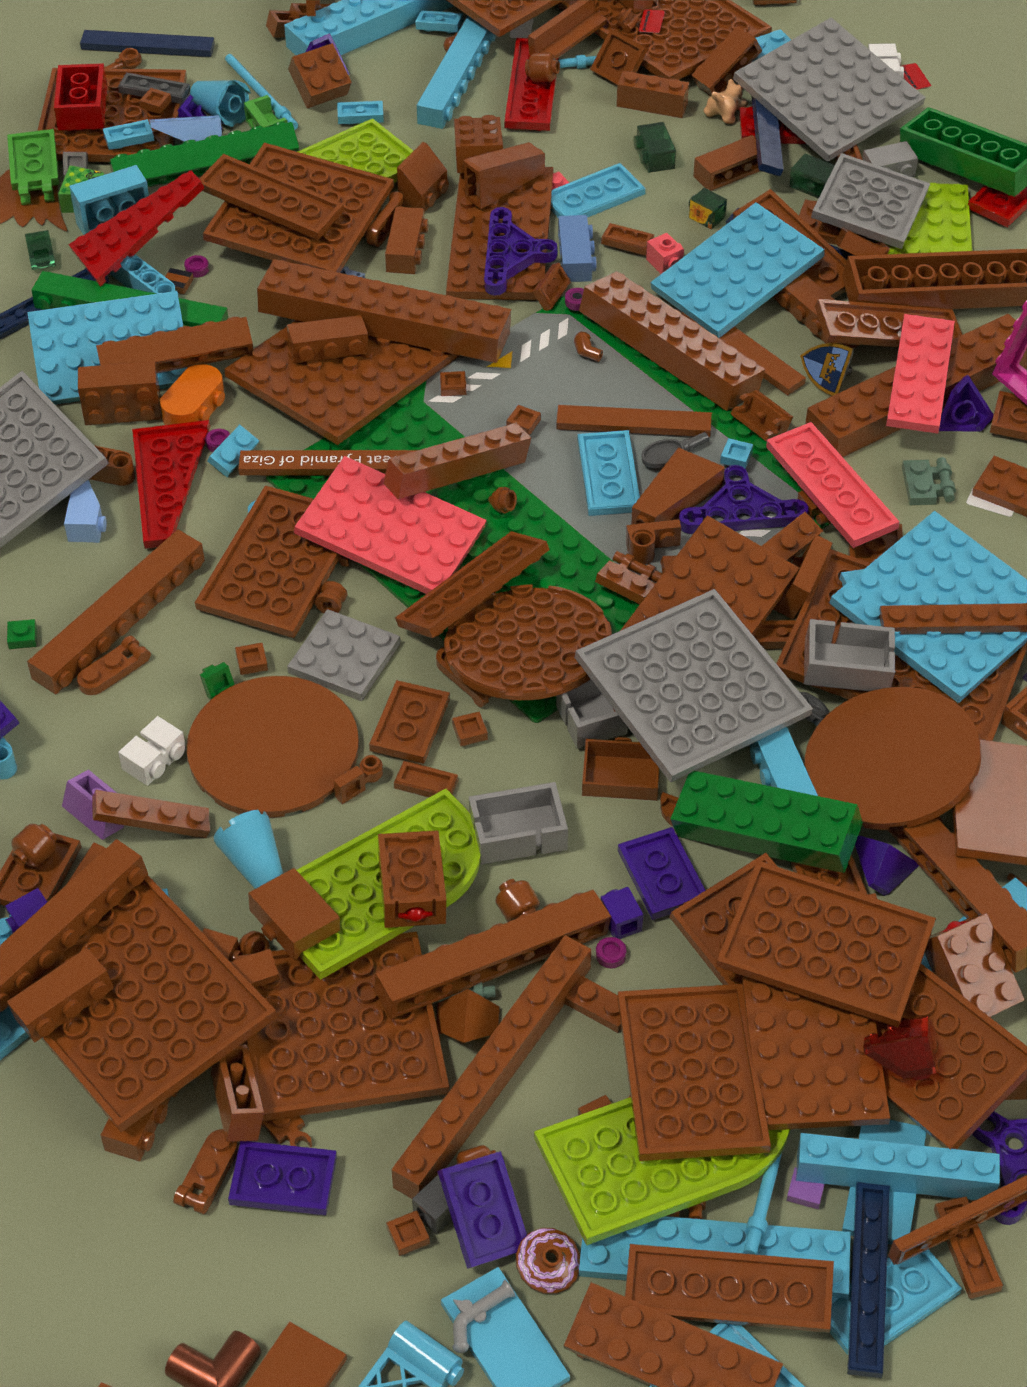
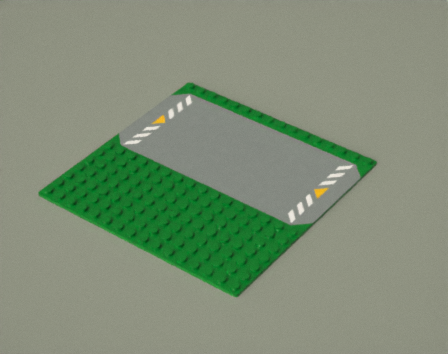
(540, 372)

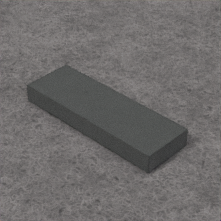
(139, 85)

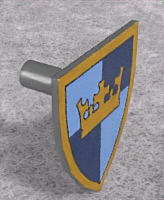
(828, 366)

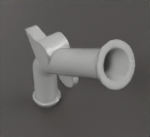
(476, 1312)

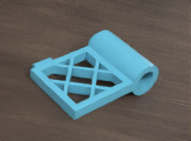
(418, 1356)

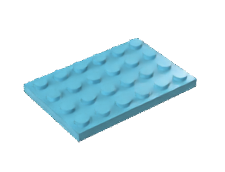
(737, 269)
(69, 336)

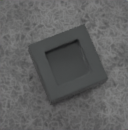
(77, 159)

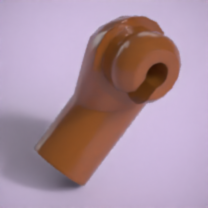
(584, 347)

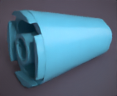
(222, 99)
(251, 847)

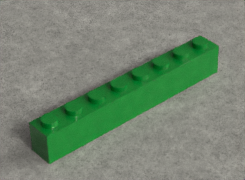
(171, 161)
(60, 290)

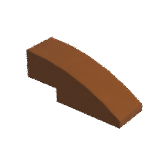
(277, 19)

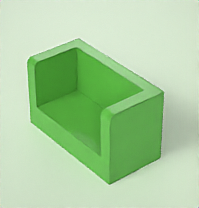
(259, 112)

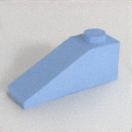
(189, 127)
(84, 516)

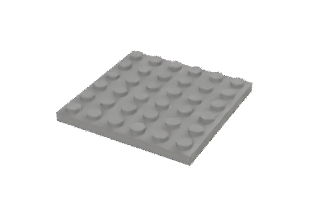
(829, 89)
(39, 456)
(693, 684)

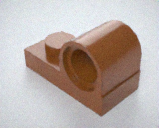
(645, 537)

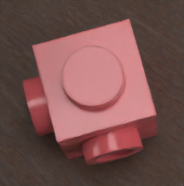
(663, 252)

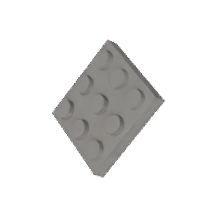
(344, 654)

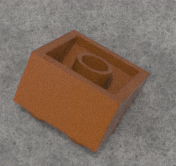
(421, 178)

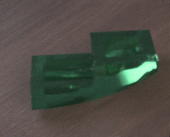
(40, 249)

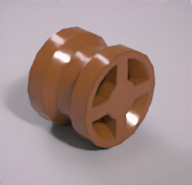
(331, 597)

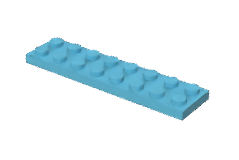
(610, 1256)

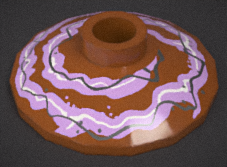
(538, 1271)

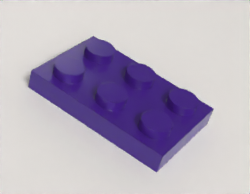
(660, 871)
(283, 1177)
(483, 1209)

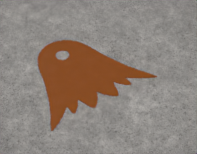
(11, 205)

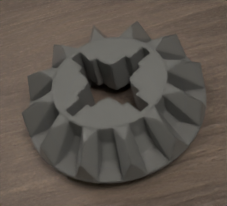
(819, 709)

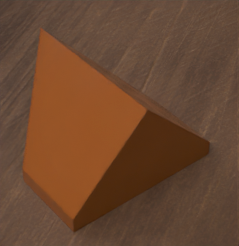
(467, 1016)

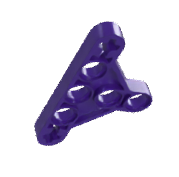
(510, 259)
(754, 505)
(1012, 1162)

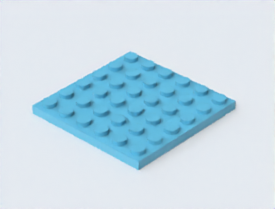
(939, 567)

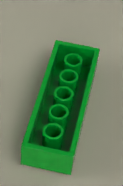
(968, 150)
(767, 821)

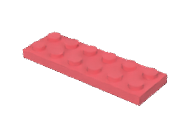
(920, 374)
(832, 484)

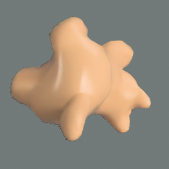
(726, 103)

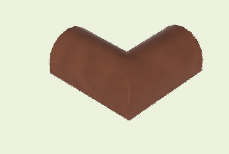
(226, 1369)

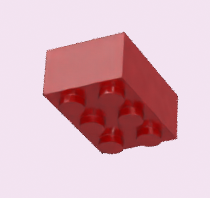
(80, 97)

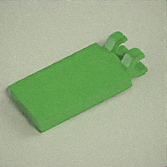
(33, 163)

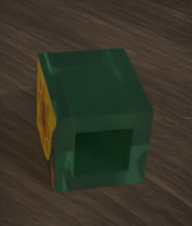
(707, 208)

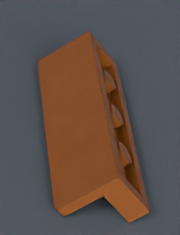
(566, 29)

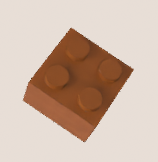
(319, 75)

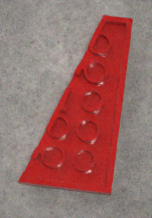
(132, 228)
(165, 470)

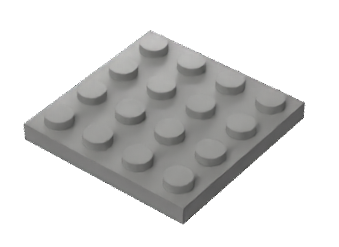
(870, 200)

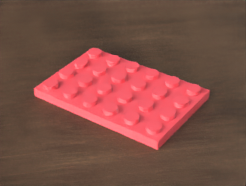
(406, 538)

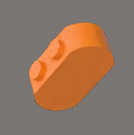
(193, 395)

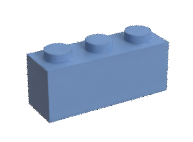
(576, 247)

